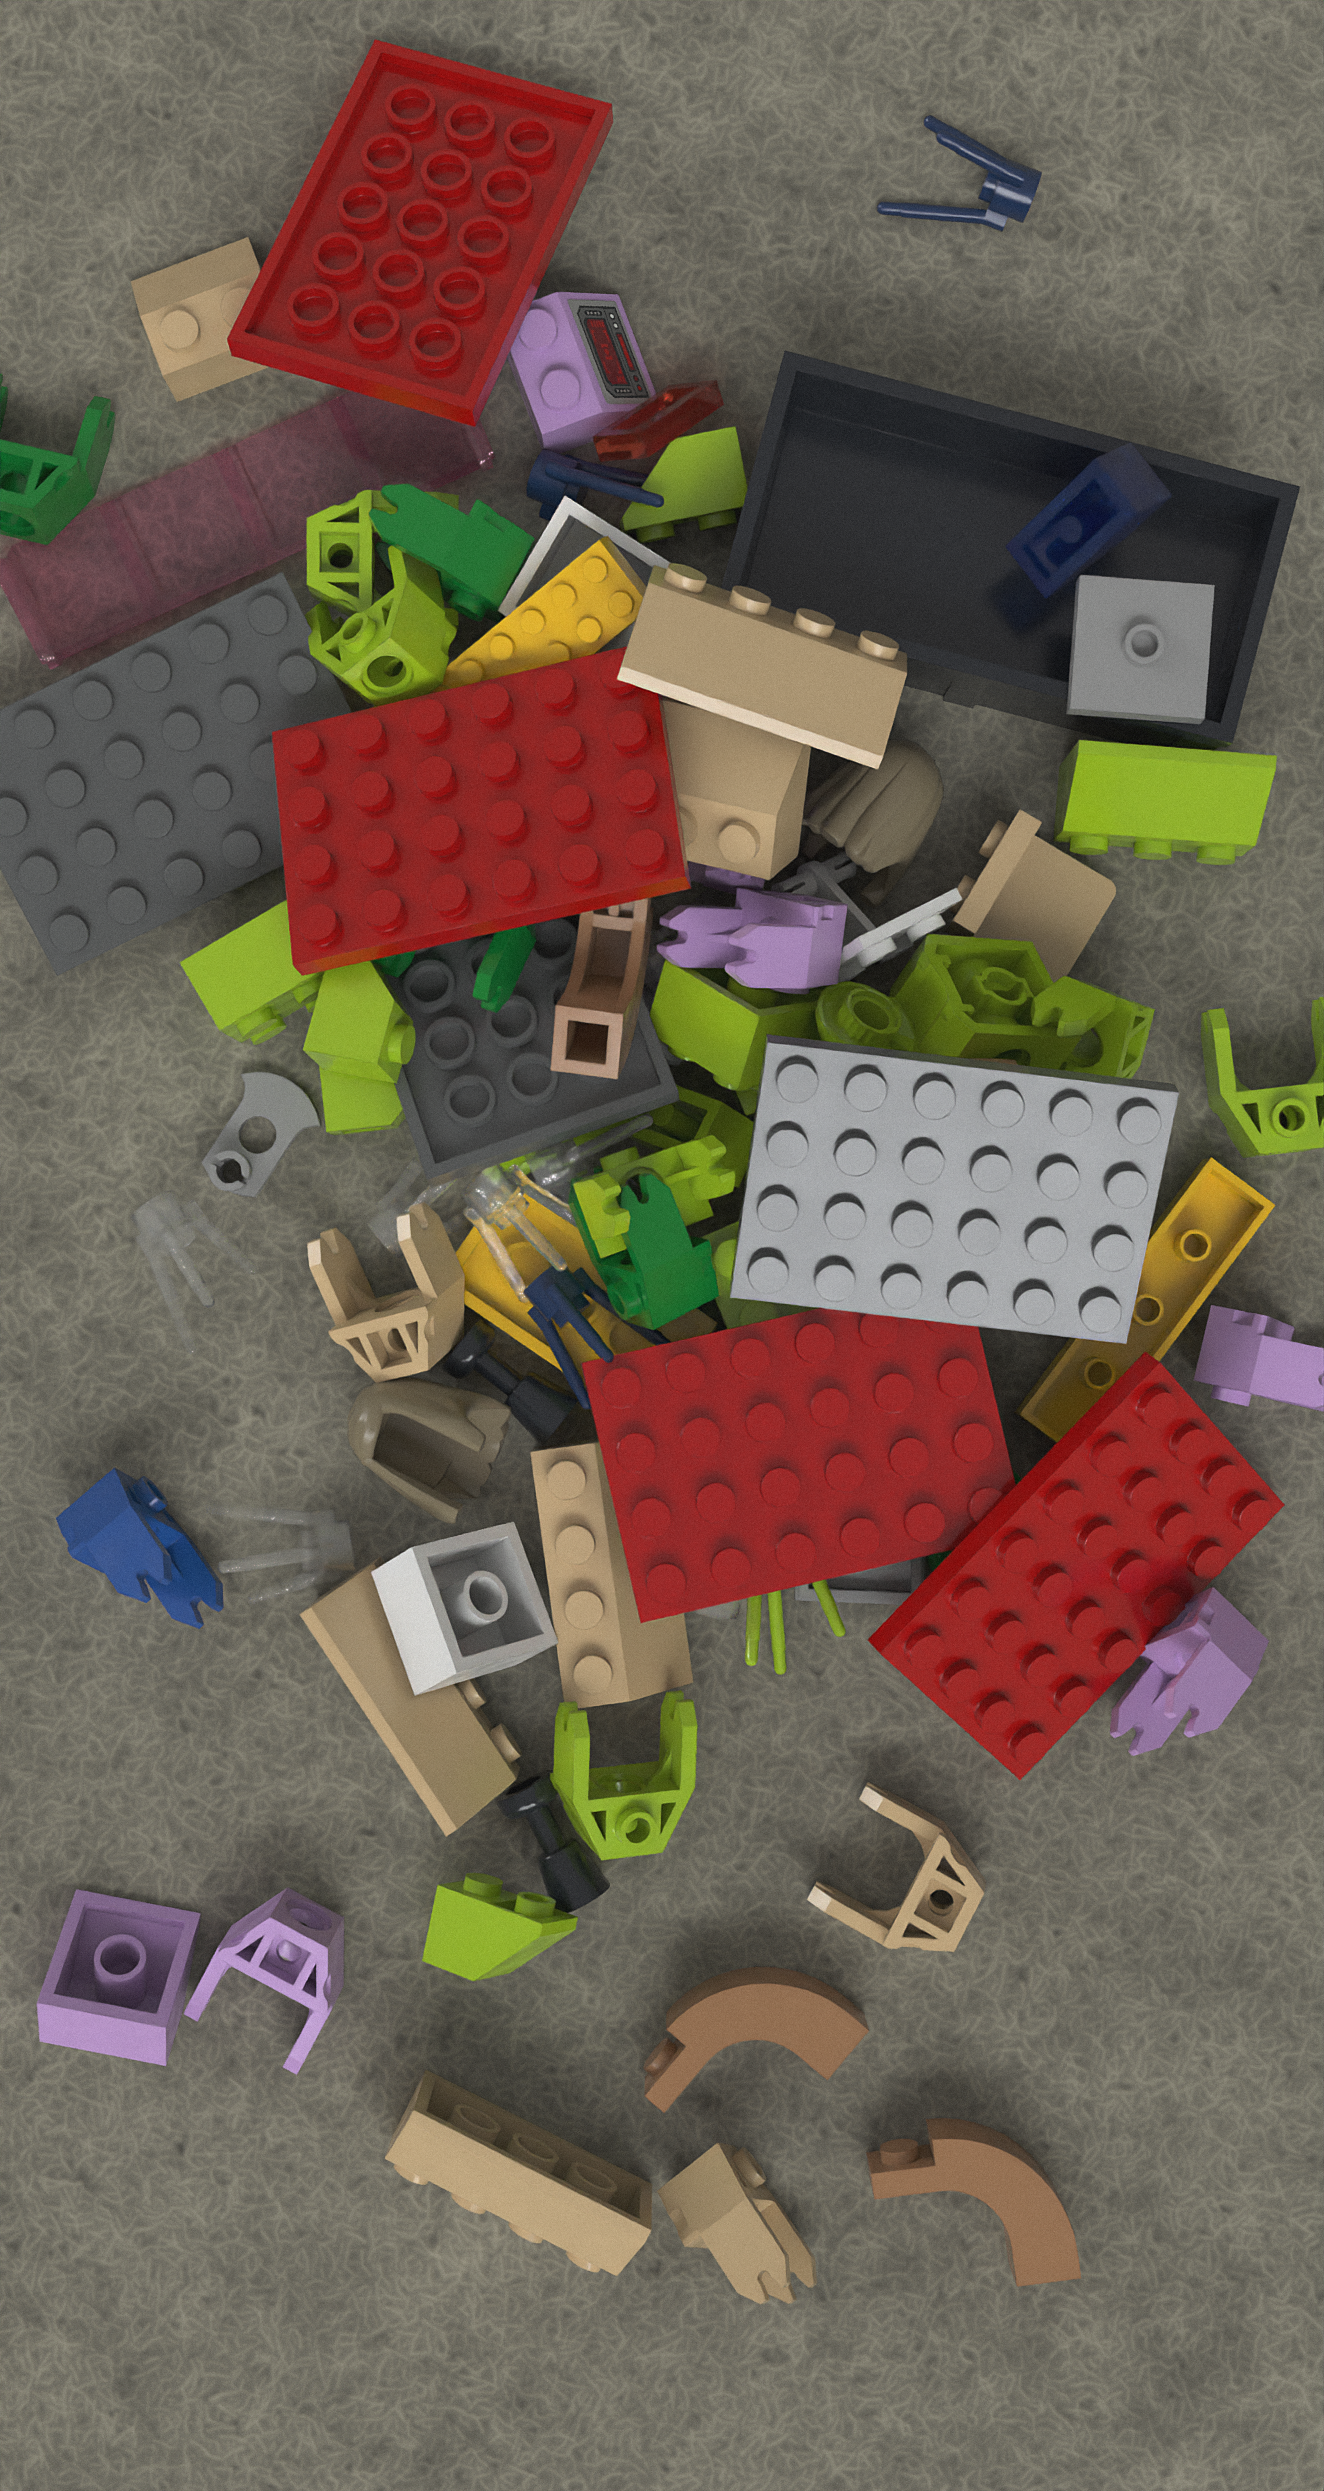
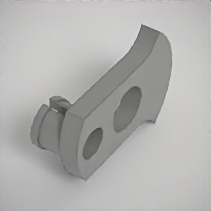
(266, 1097)

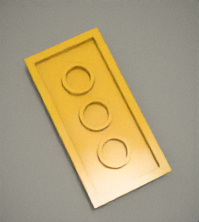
(494, 1299)

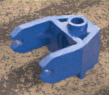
(131, 1537)

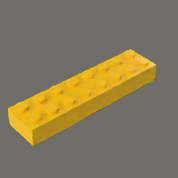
(559, 622)
(1181, 1266)

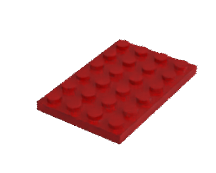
(422, 232)
(475, 812)
(795, 1453)
(1078, 1567)

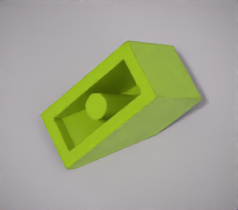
(360, 1024)
(695, 1118)

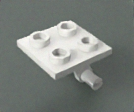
(862, 940)

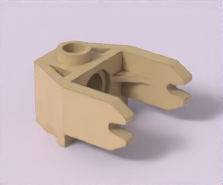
(403, 1329)
(919, 1918)
(731, 2212)

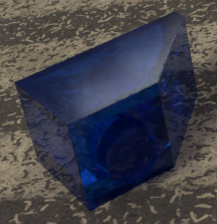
(1088, 518)

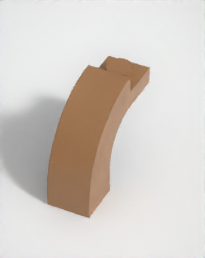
(604, 991)
(748, 2006)
(999, 2173)

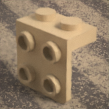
(1032, 896)

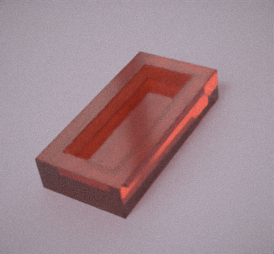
(658, 421)

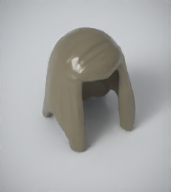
(876, 814)
(428, 1440)

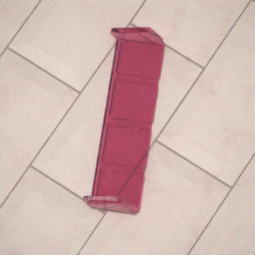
(223, 518)

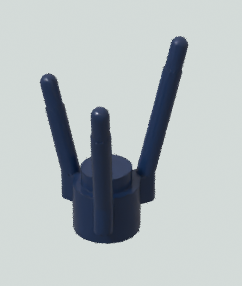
(1006, 187)
(569, 476)
(562, 1299)

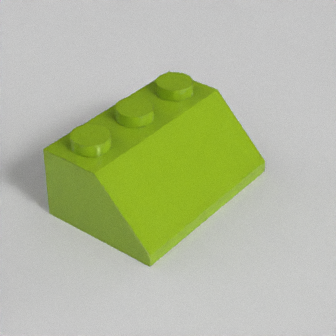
(1162, 800)

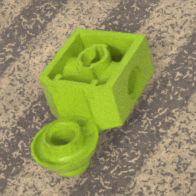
(954, 1002)

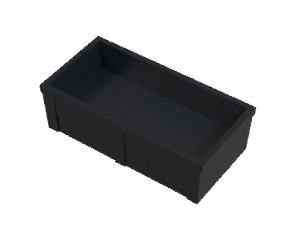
(898, 521)

